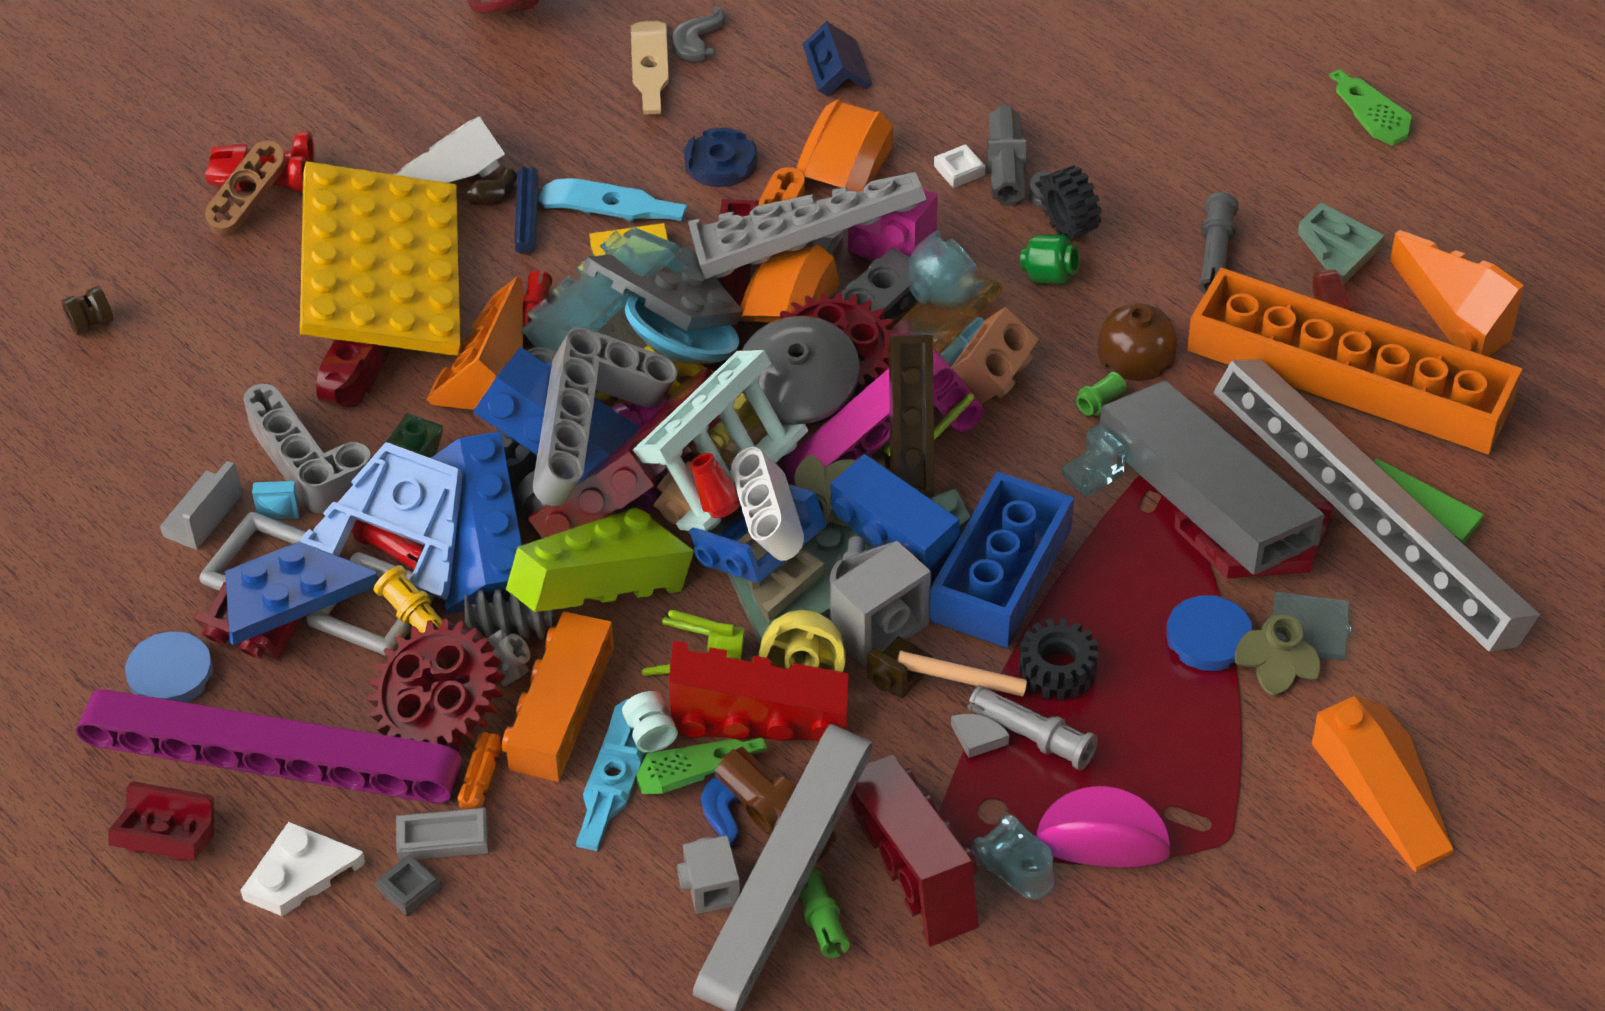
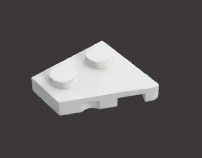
(297, 868)

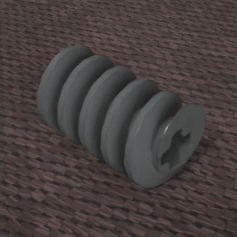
(506, 615)

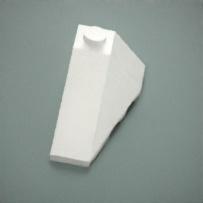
(458, 155)

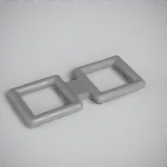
(320, 620)

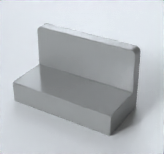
(203, 507)

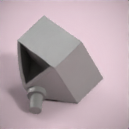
(878, 596)

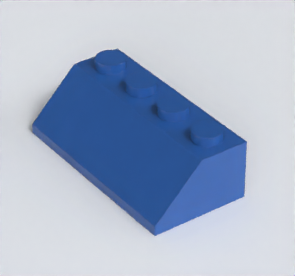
(518, 403)
(486, 520)

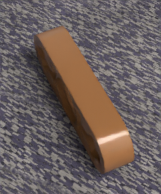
(221, 203)

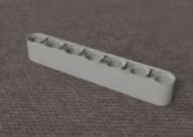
(782, 869)

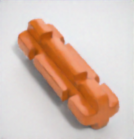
(479, 771)

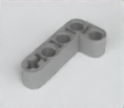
(317, 475)

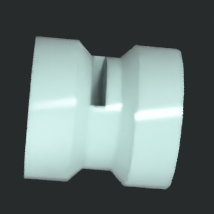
(649, 720)

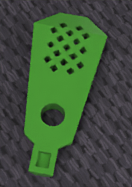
(1373, 110)
(687, 765)

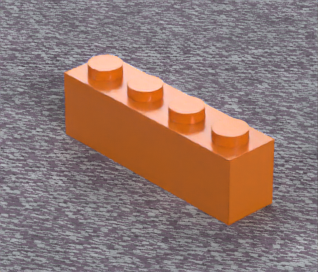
(559, 696)

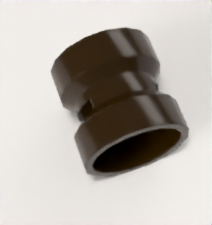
(87, 310)

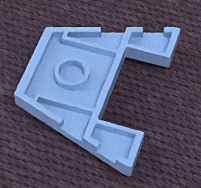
(405, 497)

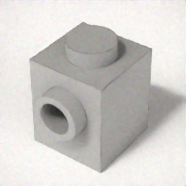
(709, 874)

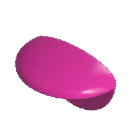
(1104, 829)

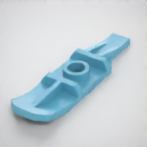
(596, 196)
(608, 794)

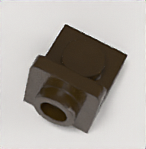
(890, 674)

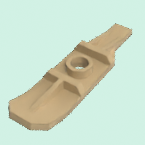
(649, 49)

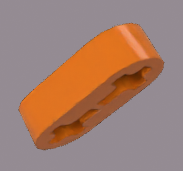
(781, 179)

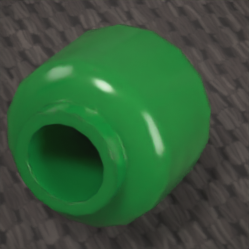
(1050, 259)

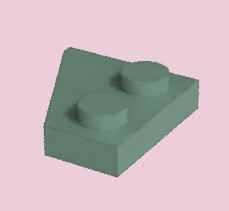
(1339, 240)

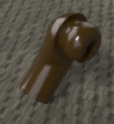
(492, 191)

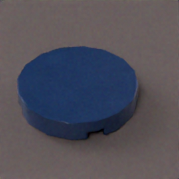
(720, 157)

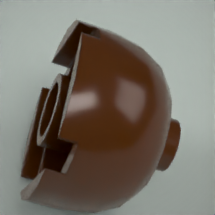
(1137, 341)

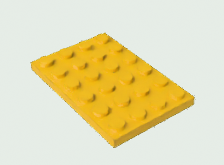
(379, 259)

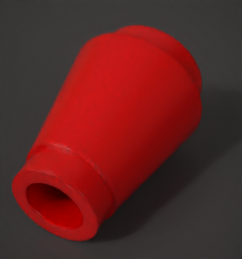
(714, 486)

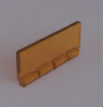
(945, 323)

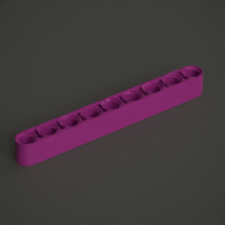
(270, 746)

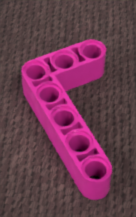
(865, 421)

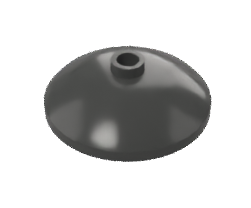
(808, 385)

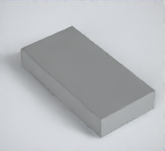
(442, 834)

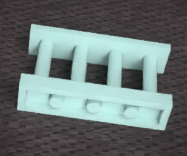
(691, 423)

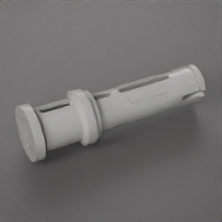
(1049, 734)

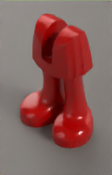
(226, 158)

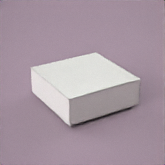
(959, 166)

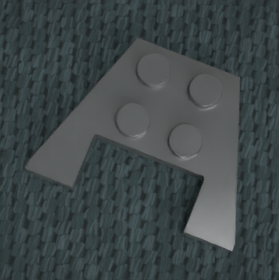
(677, 296)

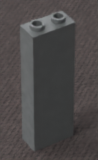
(1212, 477)

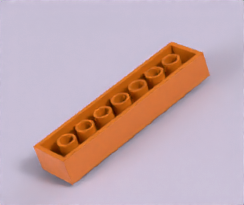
(1356, 360)

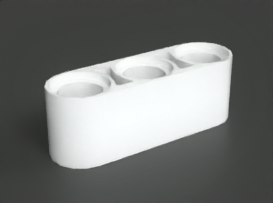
(767, 503)

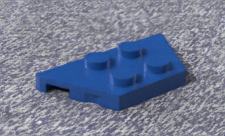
(288, 587)

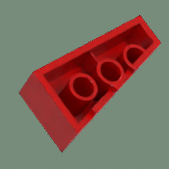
(753, 698)

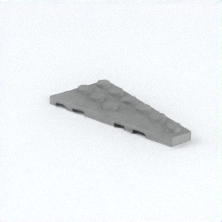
(796, 222)

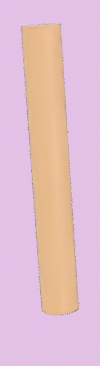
(962, 673)

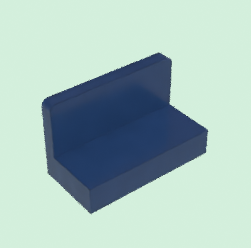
(834, 58)

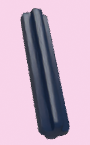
(526, 210)

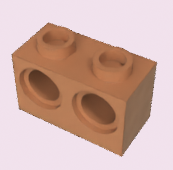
(995, 355)

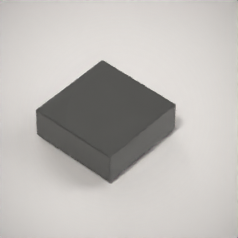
(408, 885)

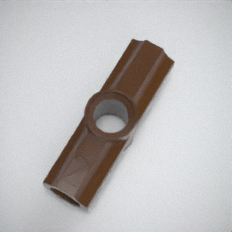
(758, 789)

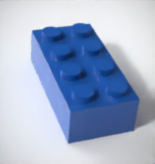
(1001, 559)

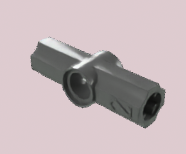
(1006, 156)

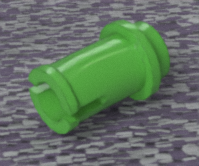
(1103, 392)

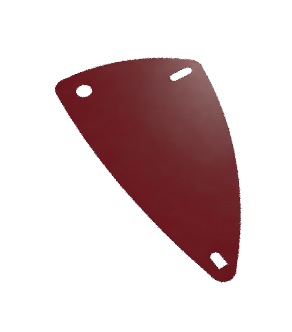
(1158, 722)

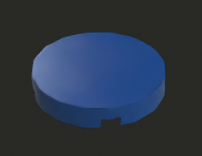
(1207, 631)

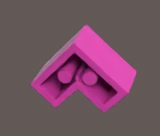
(895, 230)

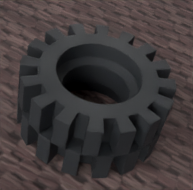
(1070, 202)
(1058, 640)

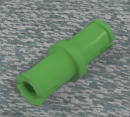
(822, 915)

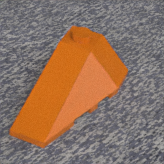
(1384, 775)

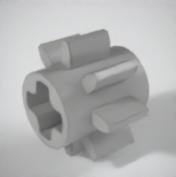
(513, 653)

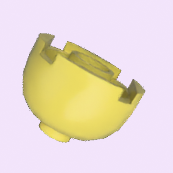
(803, 639)

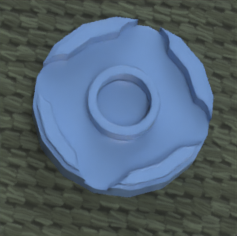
(169, 667)

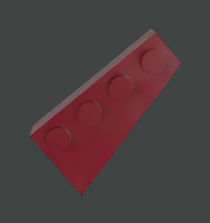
(917, 849)

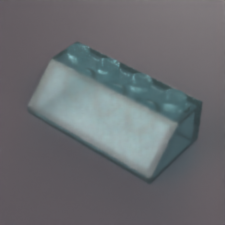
(590, 300)

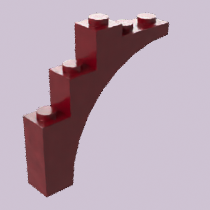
(618, 477)

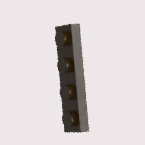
(912, 409)

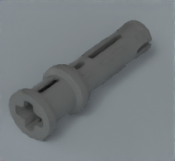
(1218, 231)

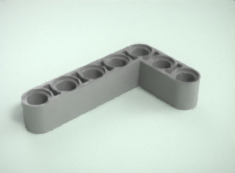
(581, 366)

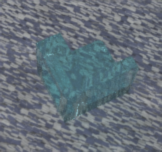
(1099, 464)

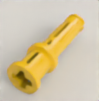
(411, 604)

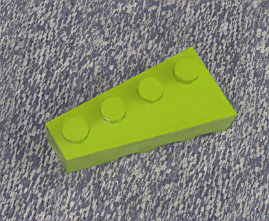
(599, 562)

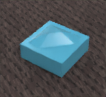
(276, 499)

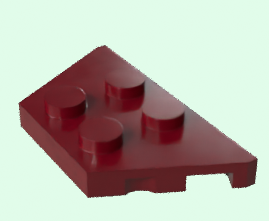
(1230, 566)

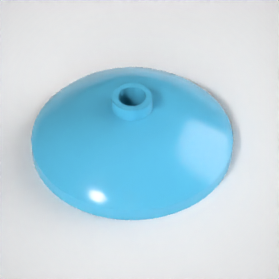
(677, 344)

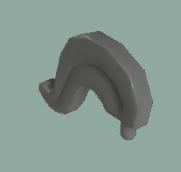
(686, 36)

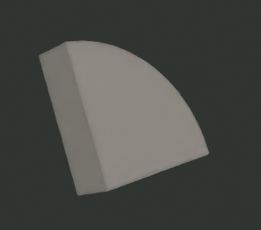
(978, 733)

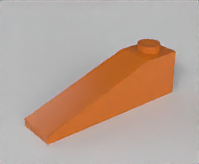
(1466, 299)
(484, 351)

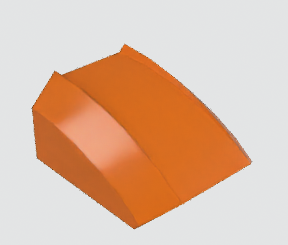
(846, 146)
(788, 279)

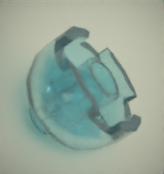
(942, 273)

